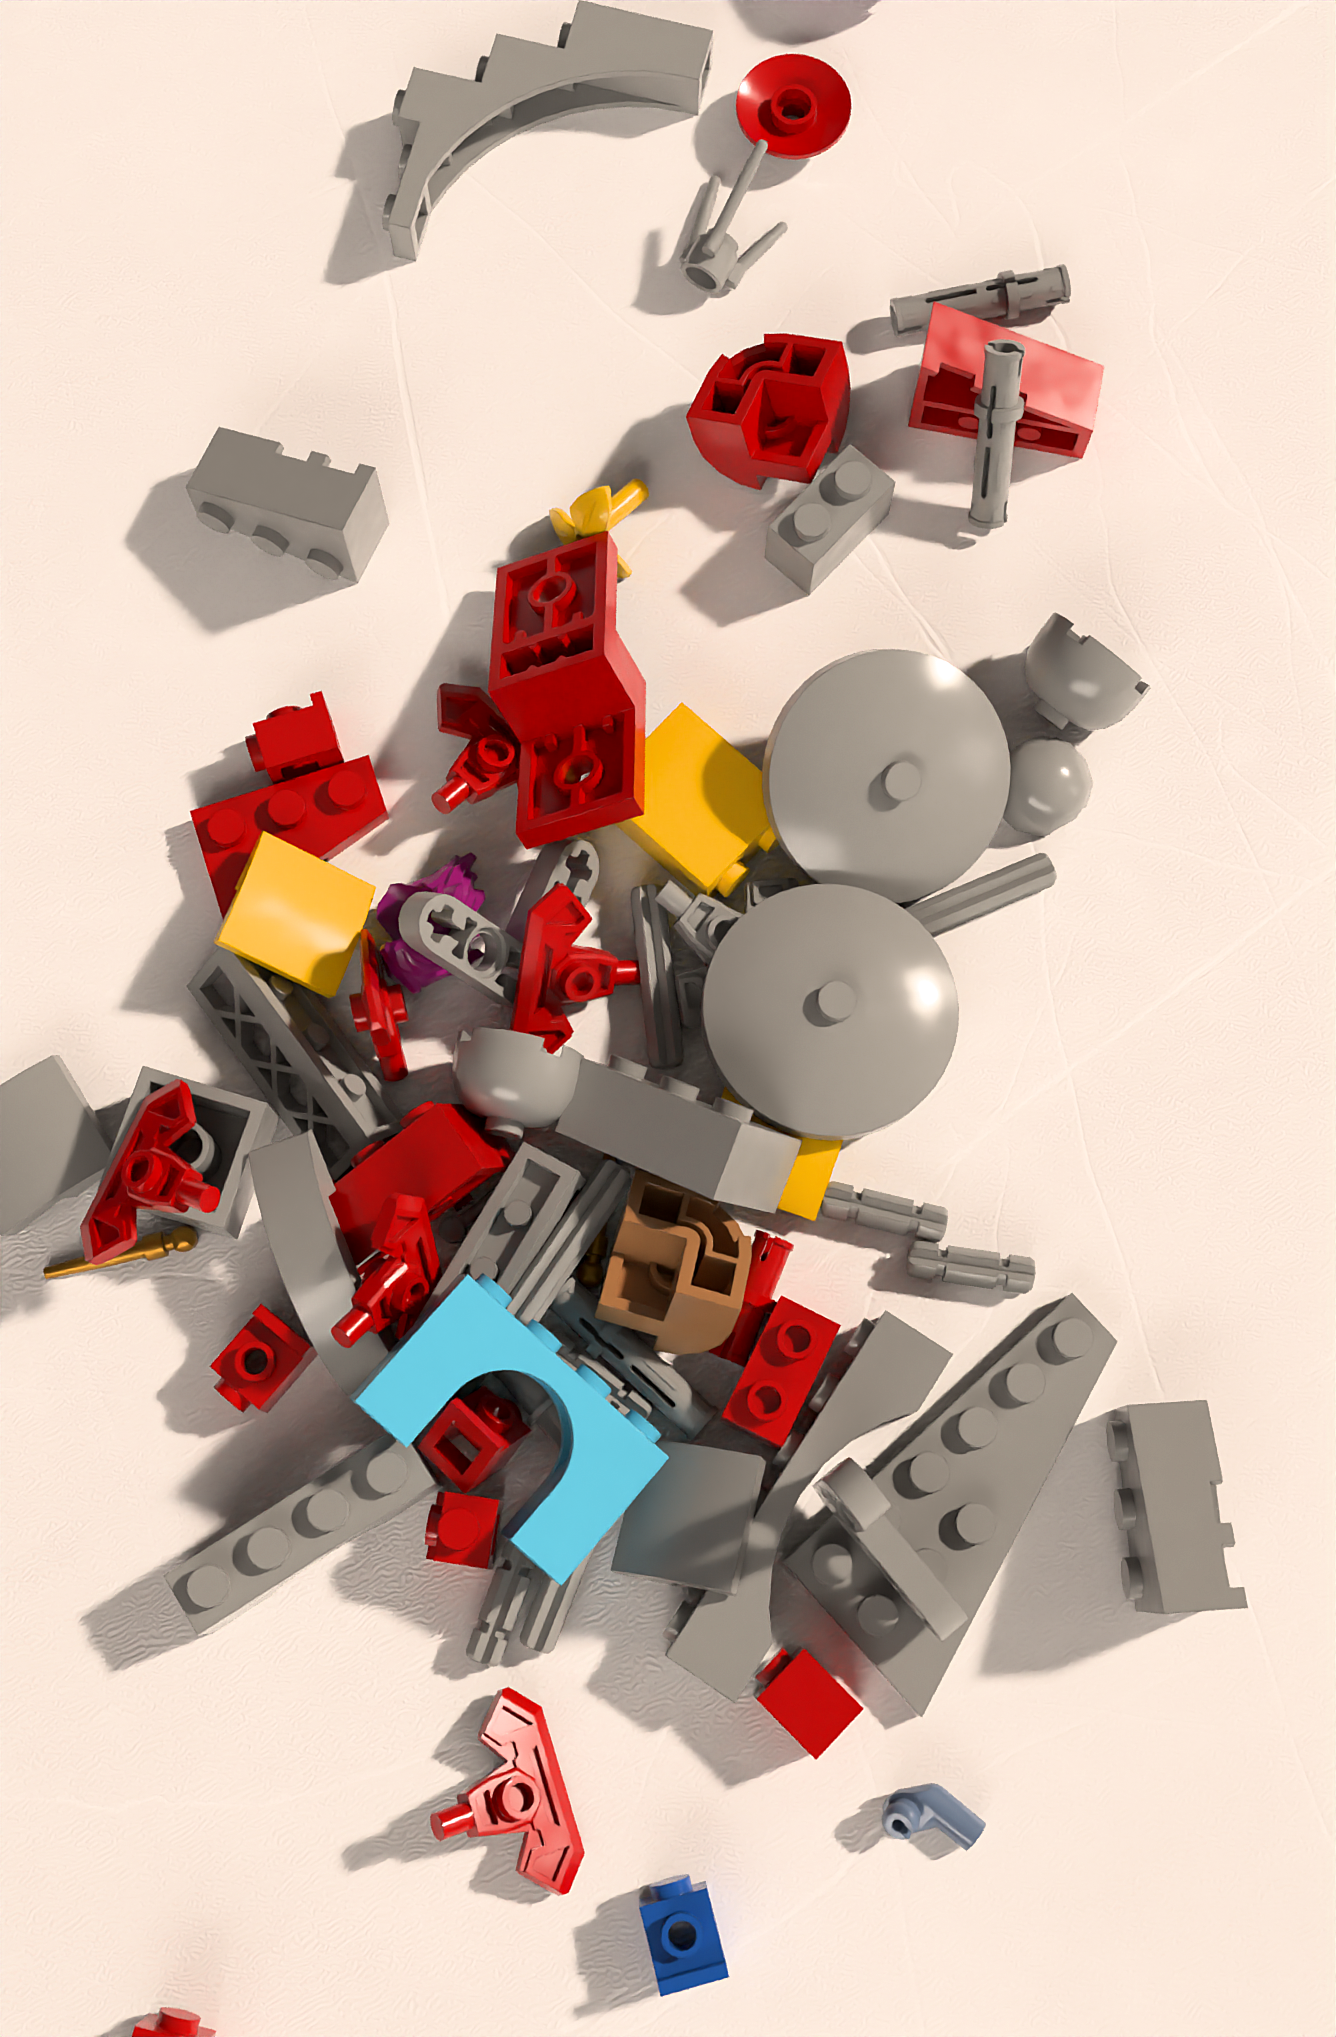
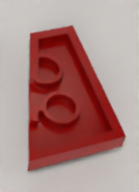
(312, 812)

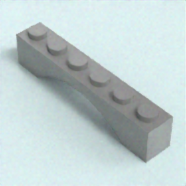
(885, 1381)

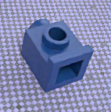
(690, 1965)

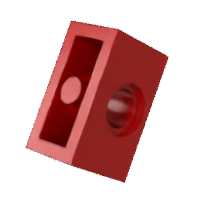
(780, 1373)

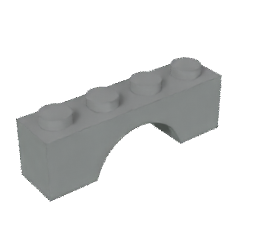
(299, 1532)

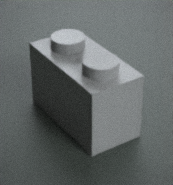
(829, 519)

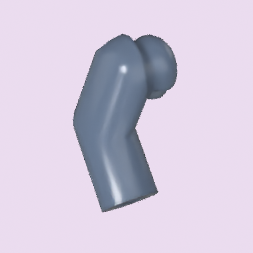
(927, 1808)

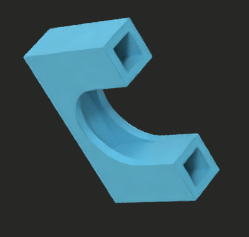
(601, 1454)

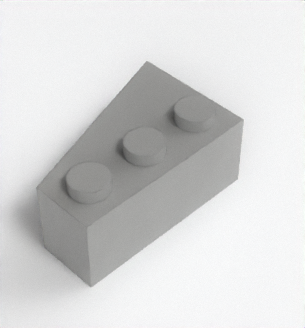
(290, 503)
(677, 1136)
(1171, 1509)

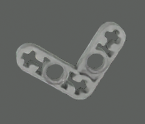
(501, 946)
(861, 1511)

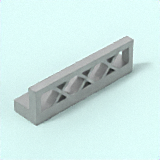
(301, 1043)
(513, 1227)

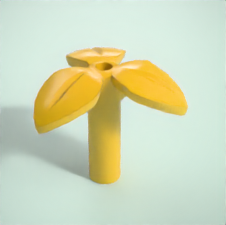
(599, 512)

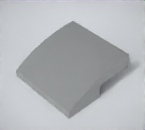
(47, 1143)
(692, 1519)

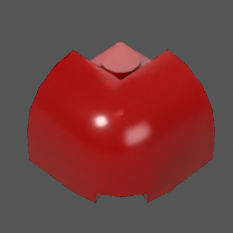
(773, 409)

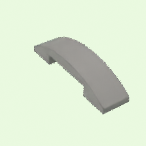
(313, 1253)

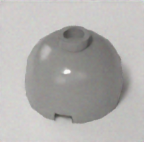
(1079, 678)
(512, 1079)

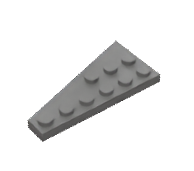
(960, 1498)

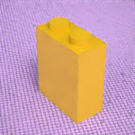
(700, 806)

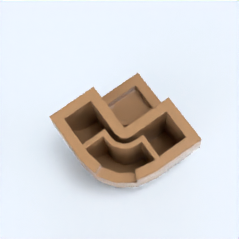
(675, 1267)

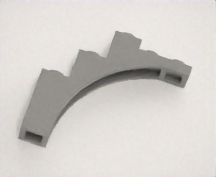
(599, 63)

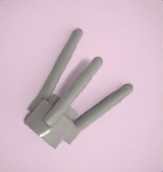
(712, 257)

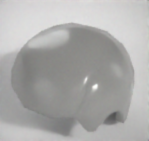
(1046, 786)

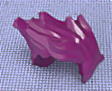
(402, 962)

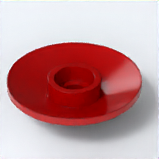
(799, 88)

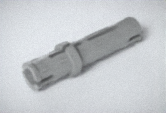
(992, 298)
(997, 411)
(633, 1360)

